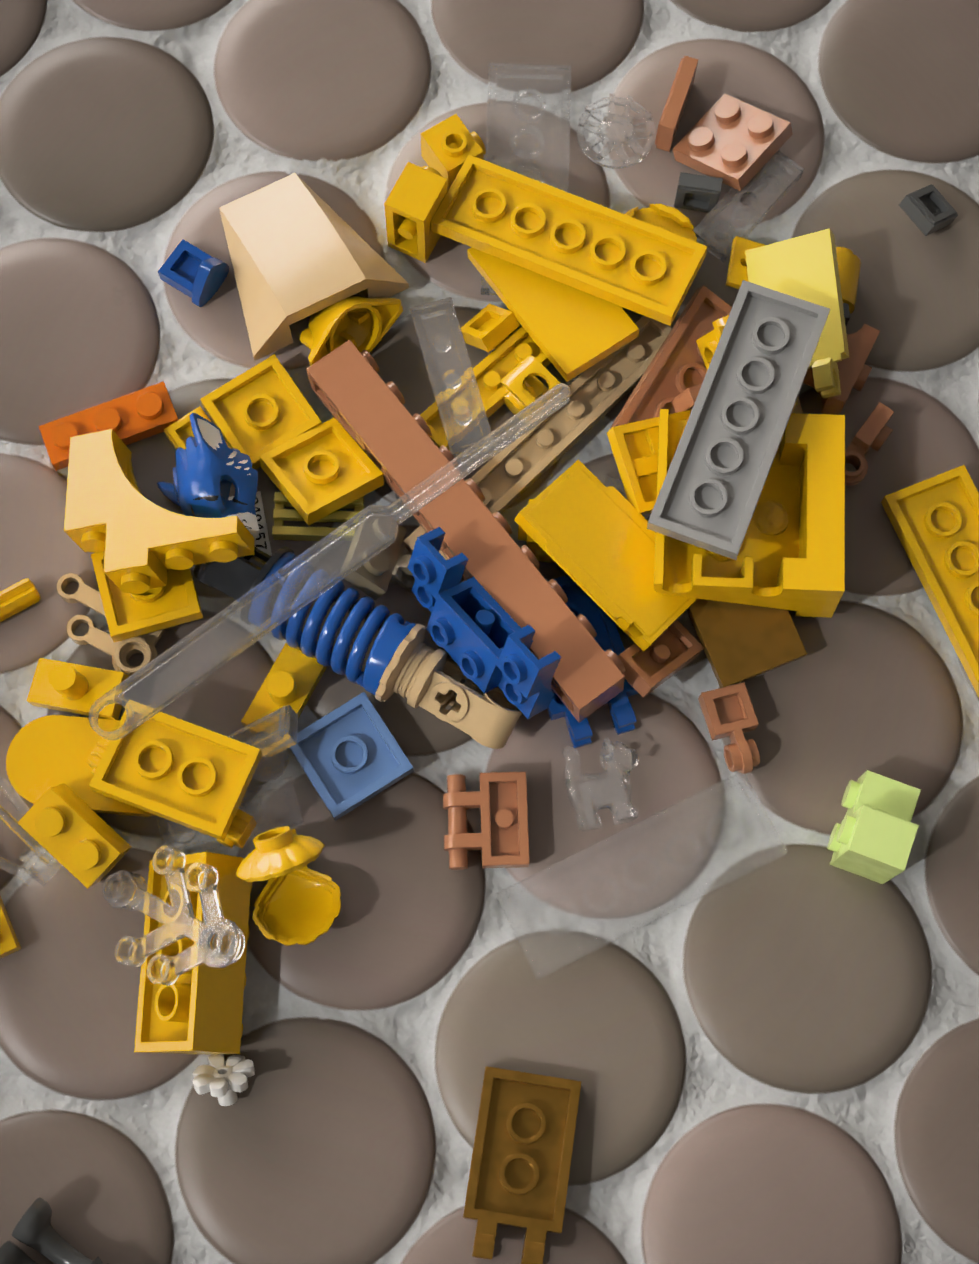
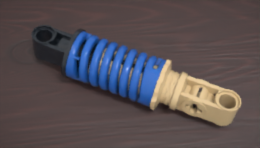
(374, 649)

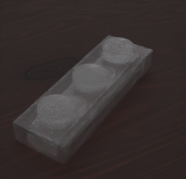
(270, 805)

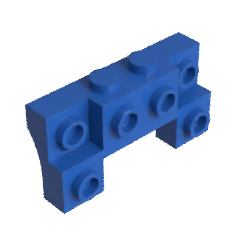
(478, 630)

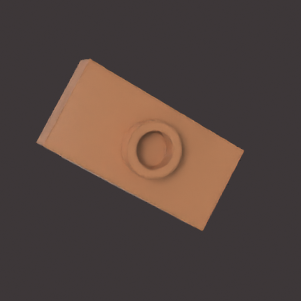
(852, 370)

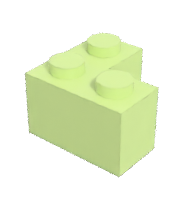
(876, 828)

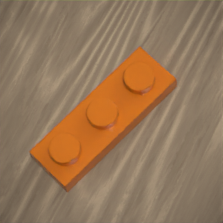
(130, 417)

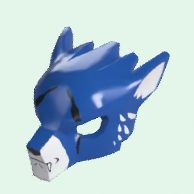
(206, 475)

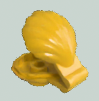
(296, 900)

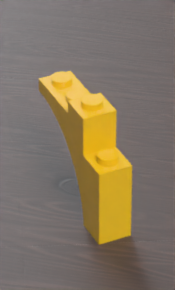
(138, 536)

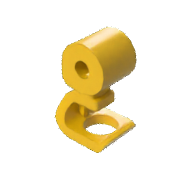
(524, 385)

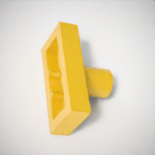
(287, 683)
(73, 687)

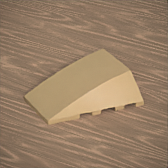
(296, 260)

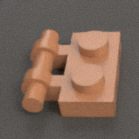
(503, 820)

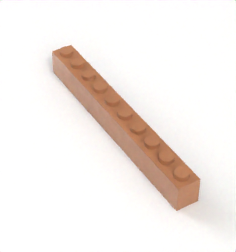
(509, 573)

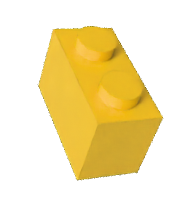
(412, 209)
(74, 834)

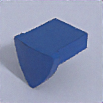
(194, 272)

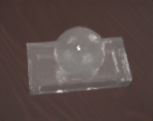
(272, 736)

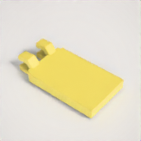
(809, 271)

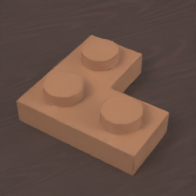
(661, 659)

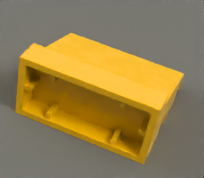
(795, 536)

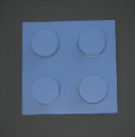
(350, 756)

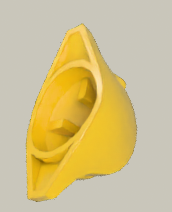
(353, 319)

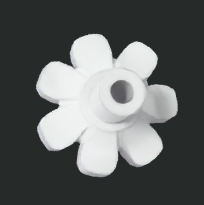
(223, 1077)

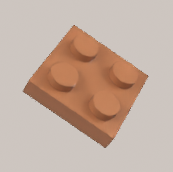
(732, 141)

